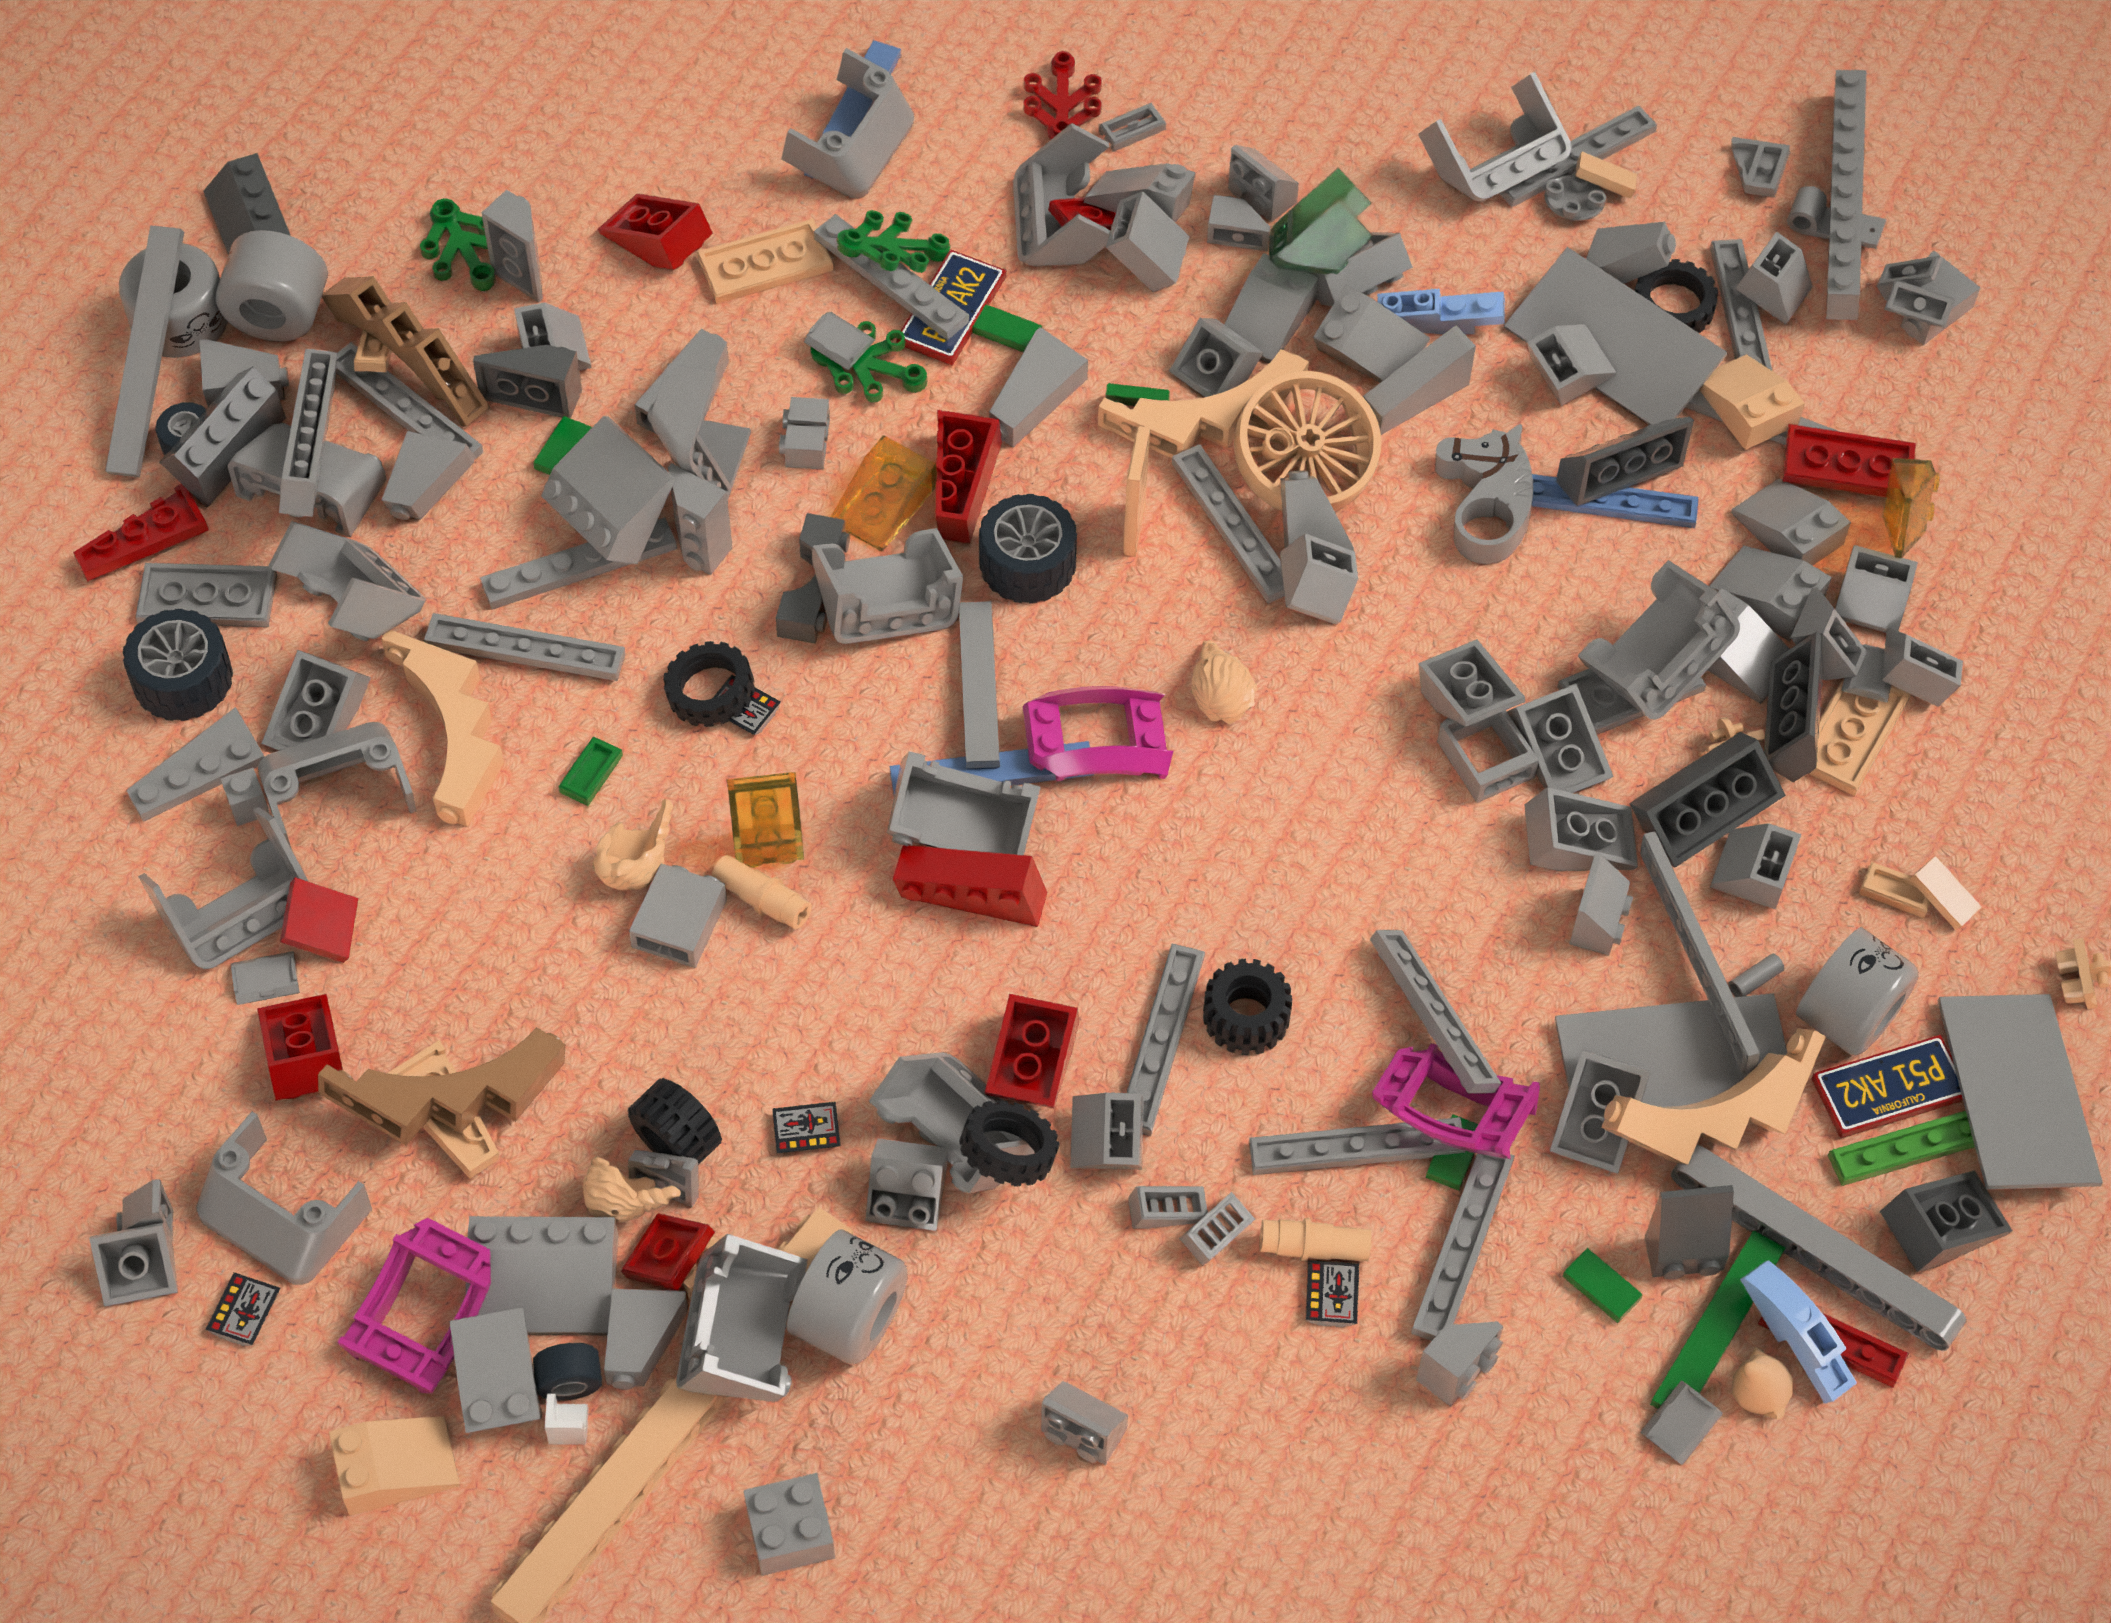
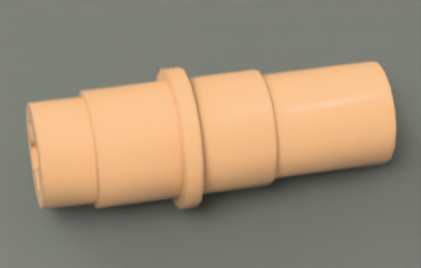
(763, 892)
(1314, 1240)

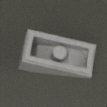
(1914, 272)

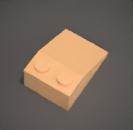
(1752, 400)
(392, 1461)

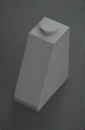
(1632, 250)
(1951, 283)
(224, 361)
(424, 474)
(1309, 511)
(640, 1332)

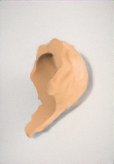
(1222, 685)
(633, 856)
(614, 1195)

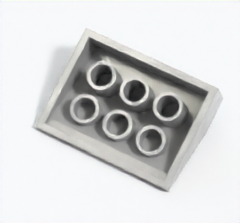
(610, 491)
(552, 1269)

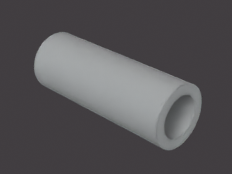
(1756, 975)

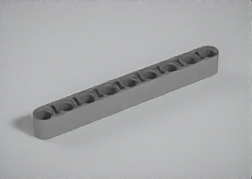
(1827, 1252)

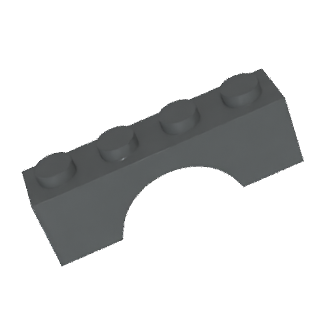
(802, 610)

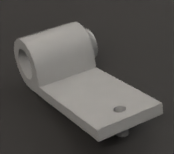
(1812, 218)

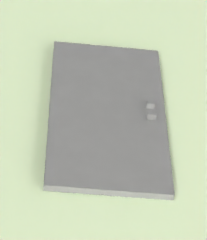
(1653, 353)
(1675, 1042)
(2019, 1092)

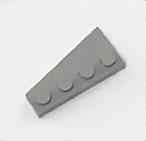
(197, 767)

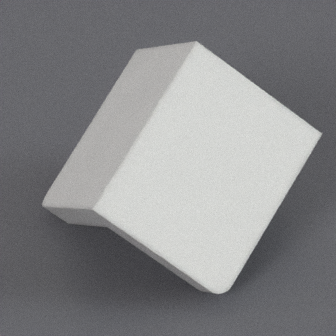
(566, 1422)

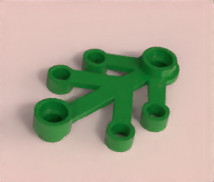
(447, 215)
(855, 242)
(869, 361)

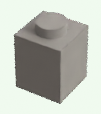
(244, 795)

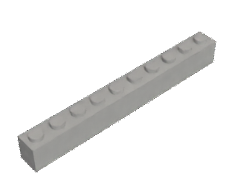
(1846, 195)

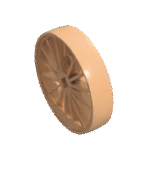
(1360, 418)

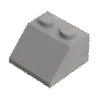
(1215, 358)
(1601, 908)

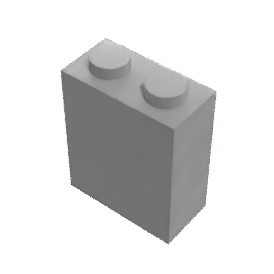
(1147, 241)
(678, 915)

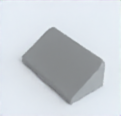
(1919, 304)

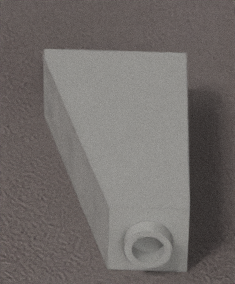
(703, 352)
(1423, 380)
(1037, 385)

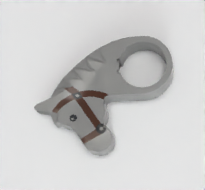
(1501, 488)

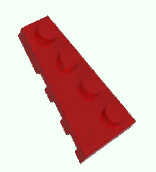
(158, 528)

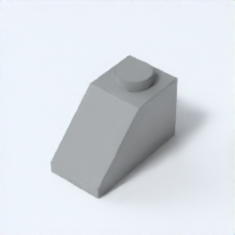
(1236, 224)
(146, 1207)

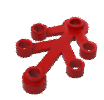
(1062, 67)

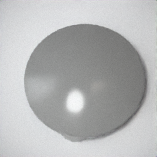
(1574, 197)

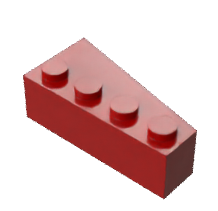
(964, 468)
(973, 882)

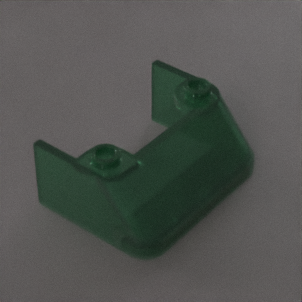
(1321, 228)

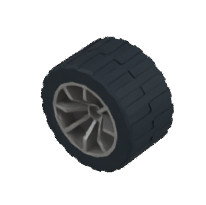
(1027, 548)
(177, 664)

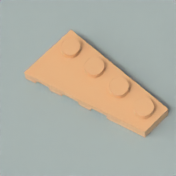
(473, 1147)

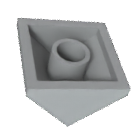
(134, 1264)

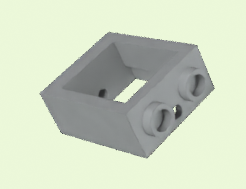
(1500, 777)

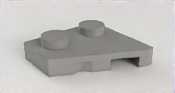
(1760, 165)
(667, 1171)

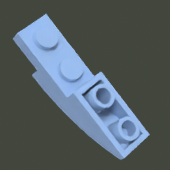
(1437, 313)
(1799, 1321)

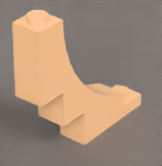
(1179, 423)
(447, 684)
(1763, 1097)

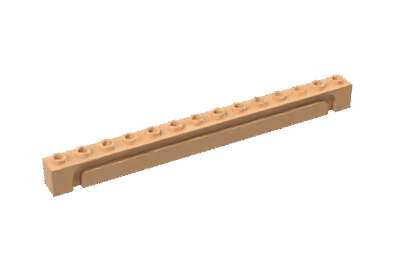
(625, 1479)

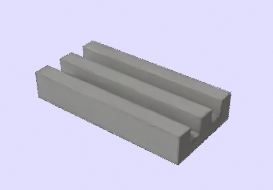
(1135, 130)

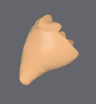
(1763, 1385)

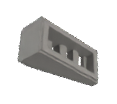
(1151, 1218)
(1198, 1246)

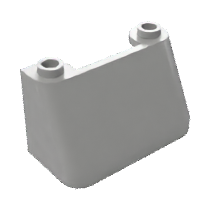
(345, 483)
(889, 592)
(1666, 644)
(959, 809)
(739, 1321)

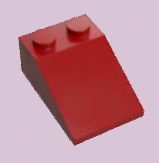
(658, 229)
(298, 1044)
(1032, 1051)

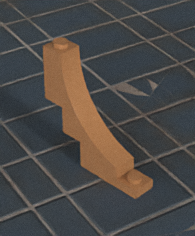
(424, 351)
(406, 1103)

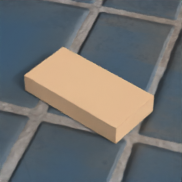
(1606, 175)
(1894, 890)
(1945, 893)

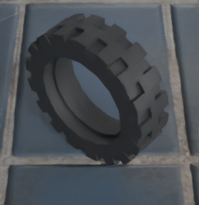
(1693, 279)
(716, 709)
(1001, 1164)

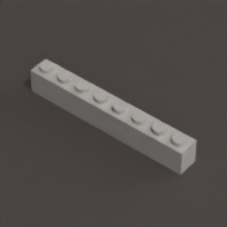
(308, 433)

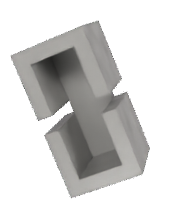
(806, 431)

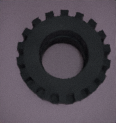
(1254, 983)
(674, 1122)

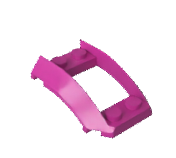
(1144, 724)
(1497, 1128)
(393, 1351)

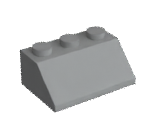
(513, 243)
(1375, 262)
(700, 520)

